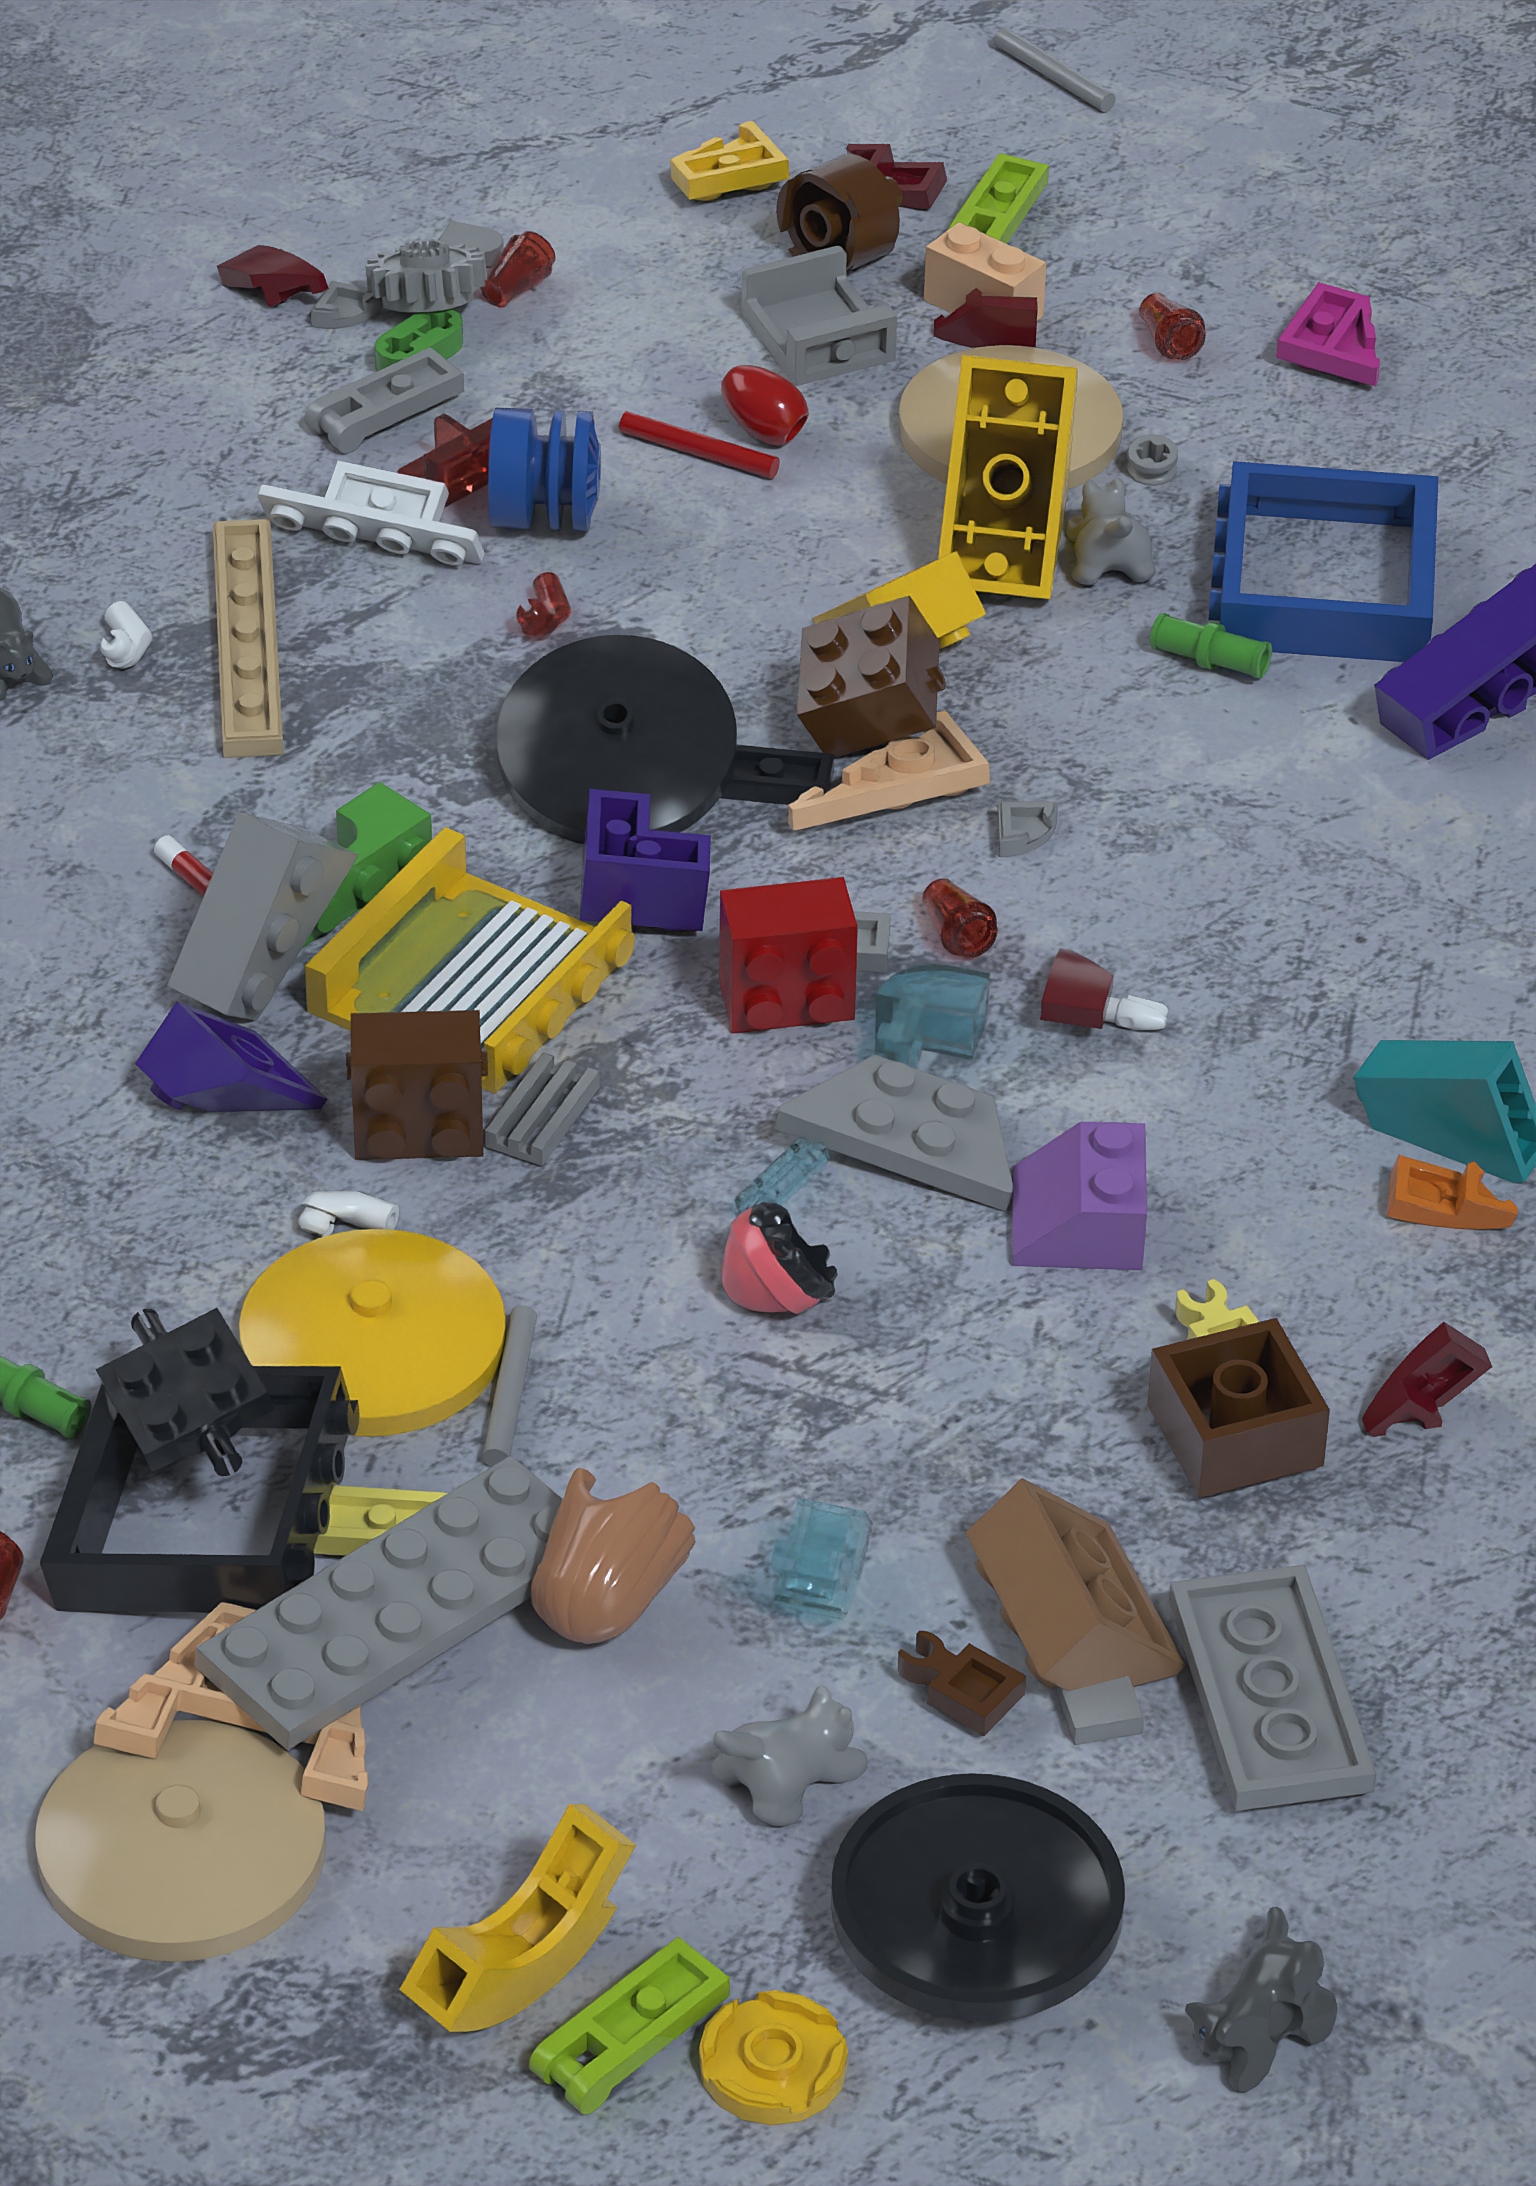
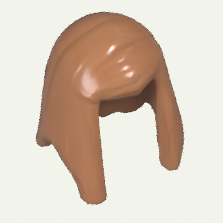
(608, 1559)

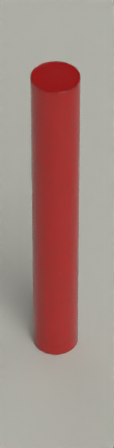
(699, 444)

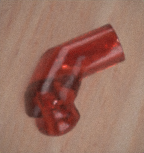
(547, 610)

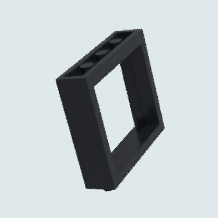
(197, 1583)

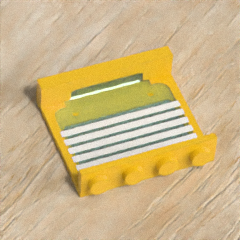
(467, 945)

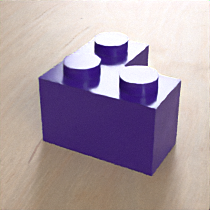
(652, 870)

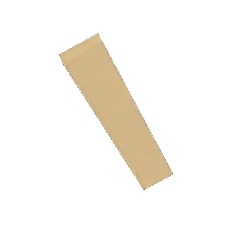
(247, 639)

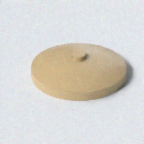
(931, 399)
(181, 1847)

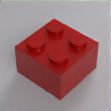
(787, 955)

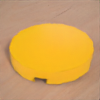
(773, 2058)

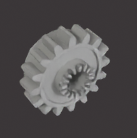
(426, 276)

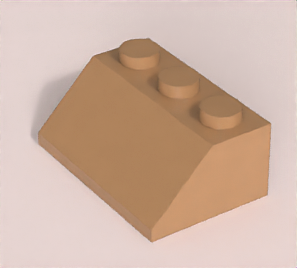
(1070, 1593)

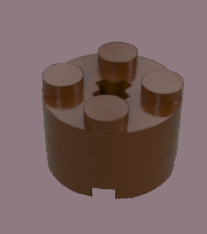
(841, 205)

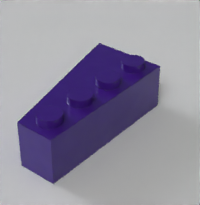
(1465, 673)

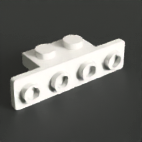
(377, 507)

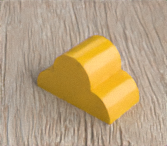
(1009, 473)

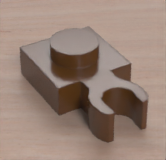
(964, 1686)

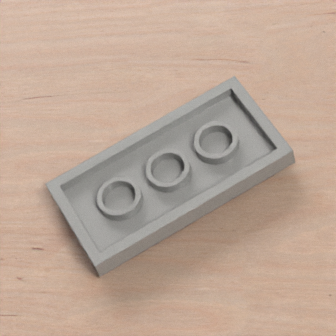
(1271, 1688)

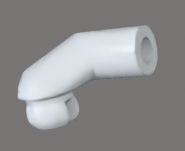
(130, 635)
(348, 1206)

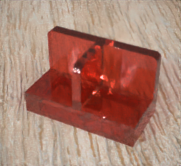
(458, 458)

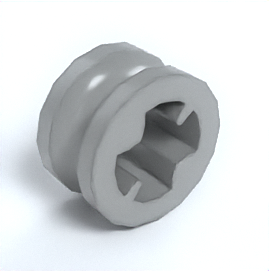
(1152, 460)

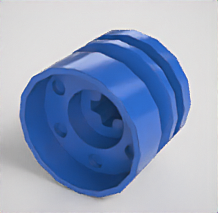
(542, 469)

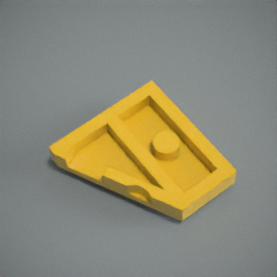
(717, 168)

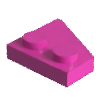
(1333, 335)

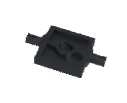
(185, 1390)

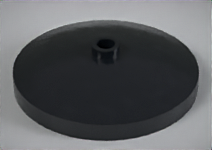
(620, 720)
(977, 1897)

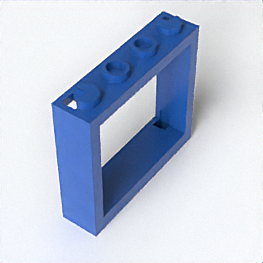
(1327, 625)

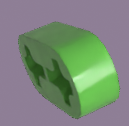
(434, 329)

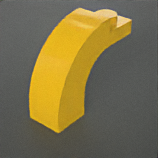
(526, 1947)

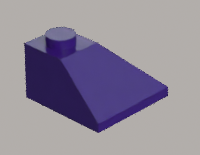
(221, 1067)

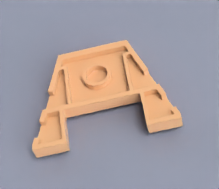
(142, 1721)

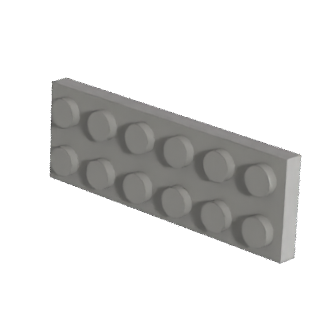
(386, 1605)

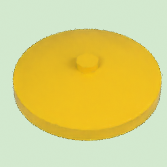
(391, 1307)

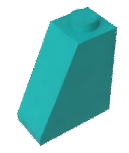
(1454, 1101)

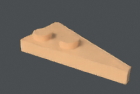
(898, 775)

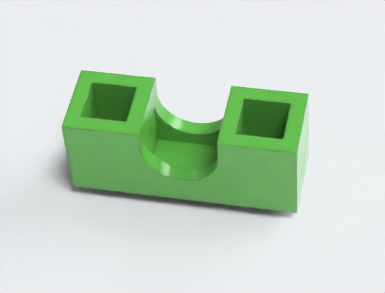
(386, 835)

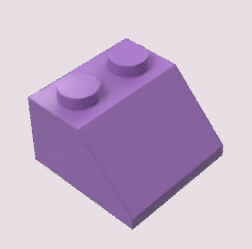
(1082, 1199)

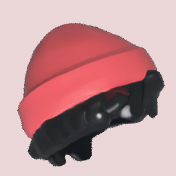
(771, 1265)

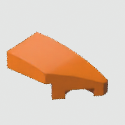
(1445, 1197)

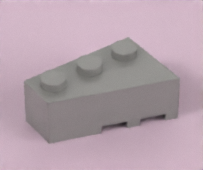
(257, 913)

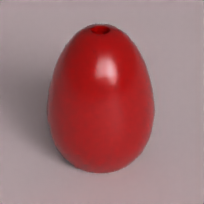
(764, 404)

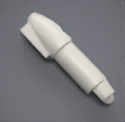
(1136, 1013)

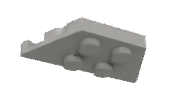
(908, 1126)

